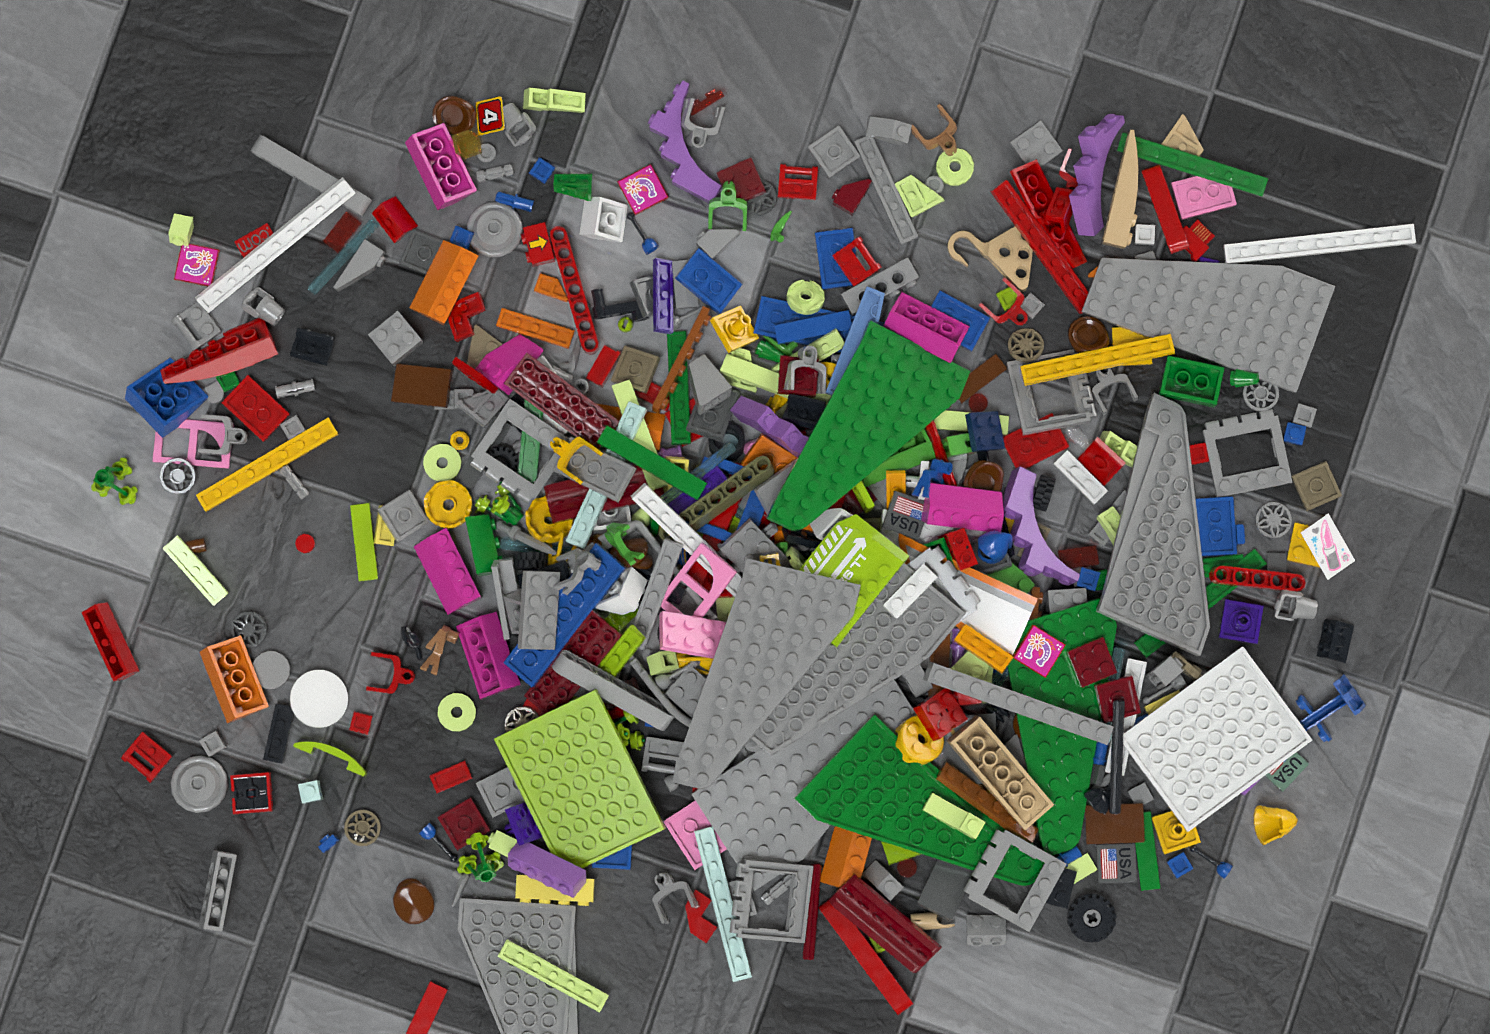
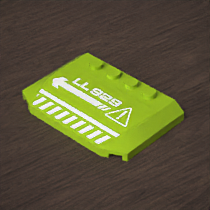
(856, 555)

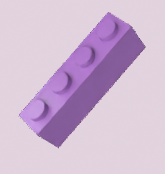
(547, 868)

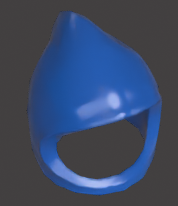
(994, 545)

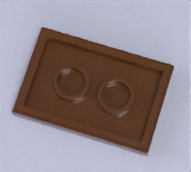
(421, 385)
(1115, 828)

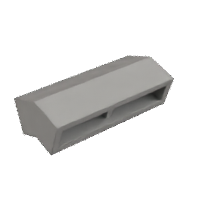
(684, 298)

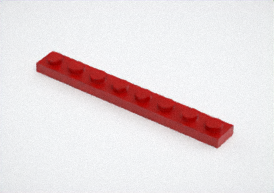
(1041, 244)

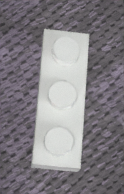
(1080, 477)
(910, 591)

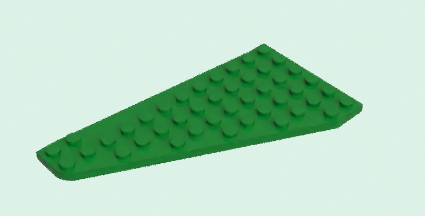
(875, 409)
(1055, 757)
(883, 797)

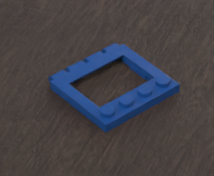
(753, 508)

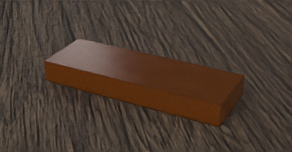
(982, 376)

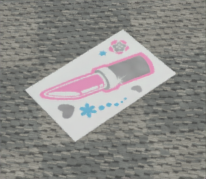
(1327, 546)

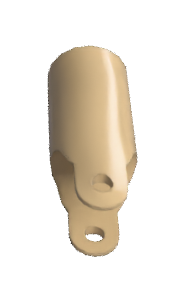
(928, 921)

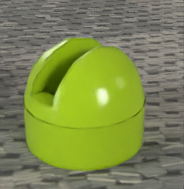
(629, 326)

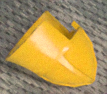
(1272, 823)

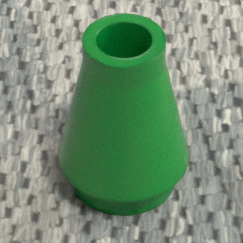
(767, 351)
(1243, 378)

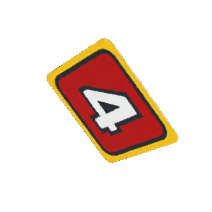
(490, 116)

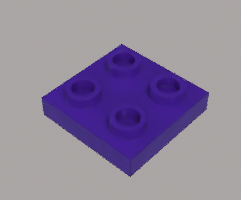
(1241, 621)
(522, 824)

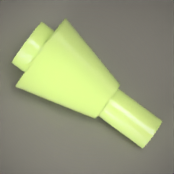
(642, 516)

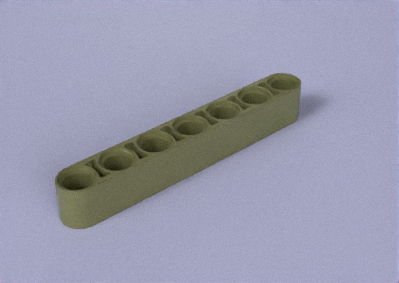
(722, 492)

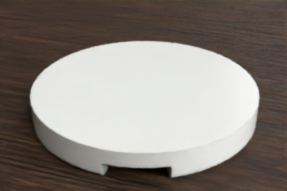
(318, 698)

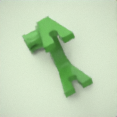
(728, 199)
(614, 537)

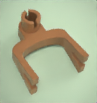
(942, 140)
(443, 635)

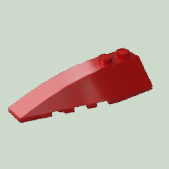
(1037, 197)
(236, 350)

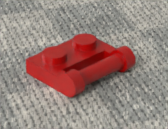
(797, 188)
(851, 265)
(149, 751)

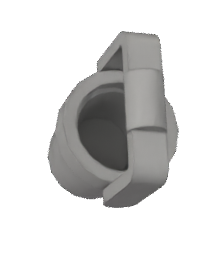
(515, 121)
(267, 308)
(1298, 606)

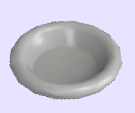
(495, 229)
(199, 784)

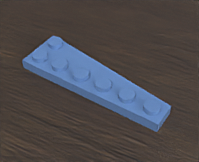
(868, 310)

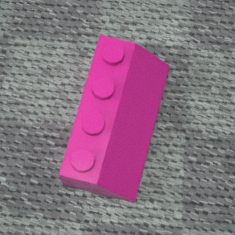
(440, 166)
(926, 327)
(963, 508)
(447, 571)
(485, 654)

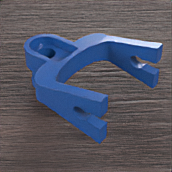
(937, 469)

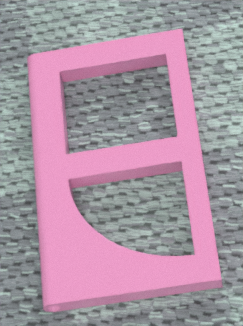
(216, 429)
(722, 575)

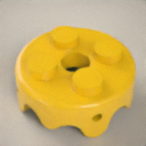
(438, 495)
(538, 528)
(911, 747)

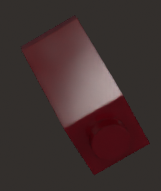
(851, 195)

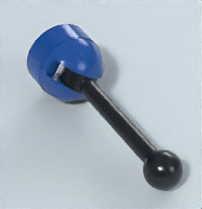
(648, 245)
(429, 832)
(1222, 868)

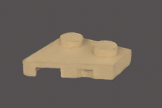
(1183, 138)

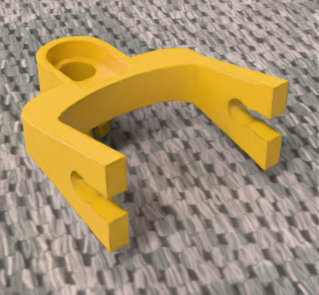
(566, 452)

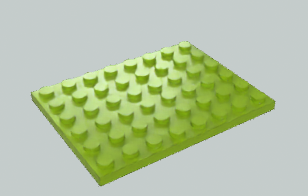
(579, 781)

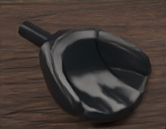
(411, 640)
(1098, 799)

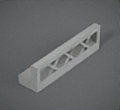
(505, 583)

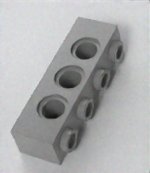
(903, 268)
(1165, 672)
(217, 890)

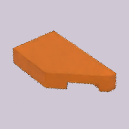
(550, 287)

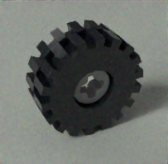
(1078, 918)

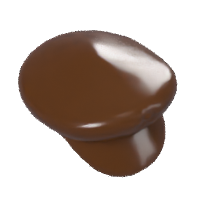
(455, 113)
(1087, 334)
(984, 476)
(635, 545)
(413, 901)

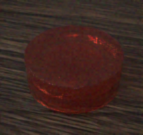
(977, 403)
(907, 868)

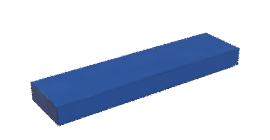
(812, 327)

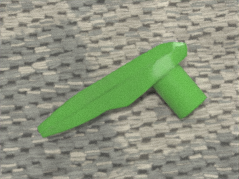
(779, 226)
(787, 350)

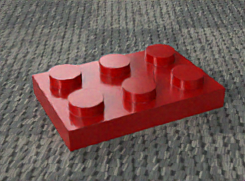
(255, 408)
(1034, 448)

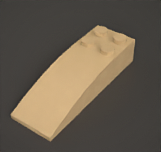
(1123, 203)
(1000, 772)

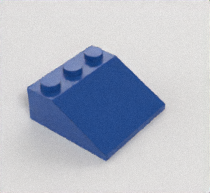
(164, 404)

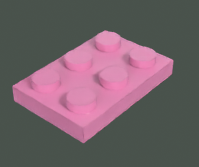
(1201, 196)
(682, 829)

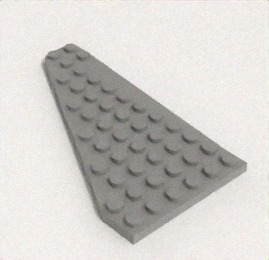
(1157, 556)
(768, 644)
(516, 998)

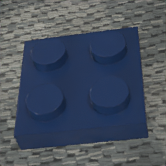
(985, 431)

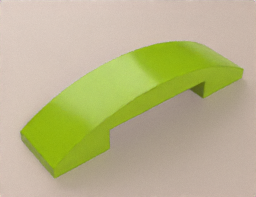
(353, 765)

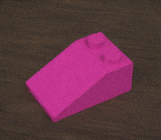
(503, 360)

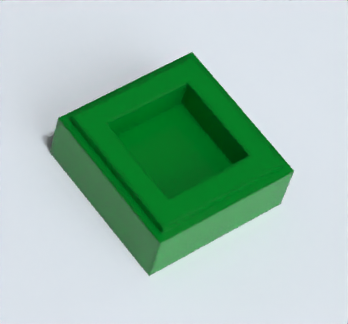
(228, 381)

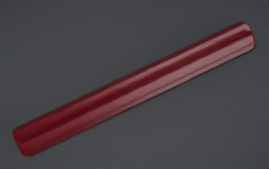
(810, 938)

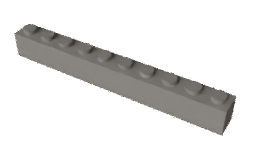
(1018, 703)

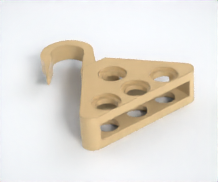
(990, 250)

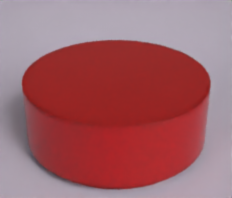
(305, 543)

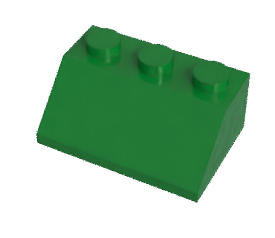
(1191, 381)
(483, 542)

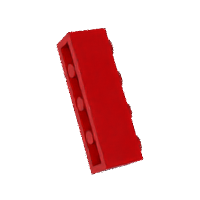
(110, 641)

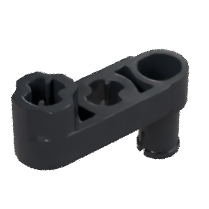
(603, 311)

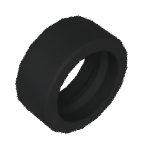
(737, 432)

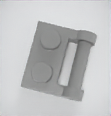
(202, 323)
(661, 749)

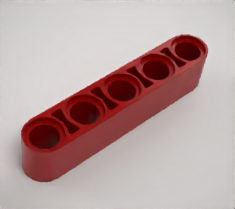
(1165, 209)
(1248, 578)

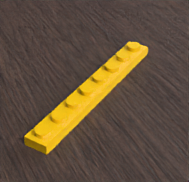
(1097, 359)
(267, 464)

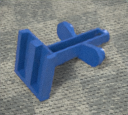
(1347, 696)

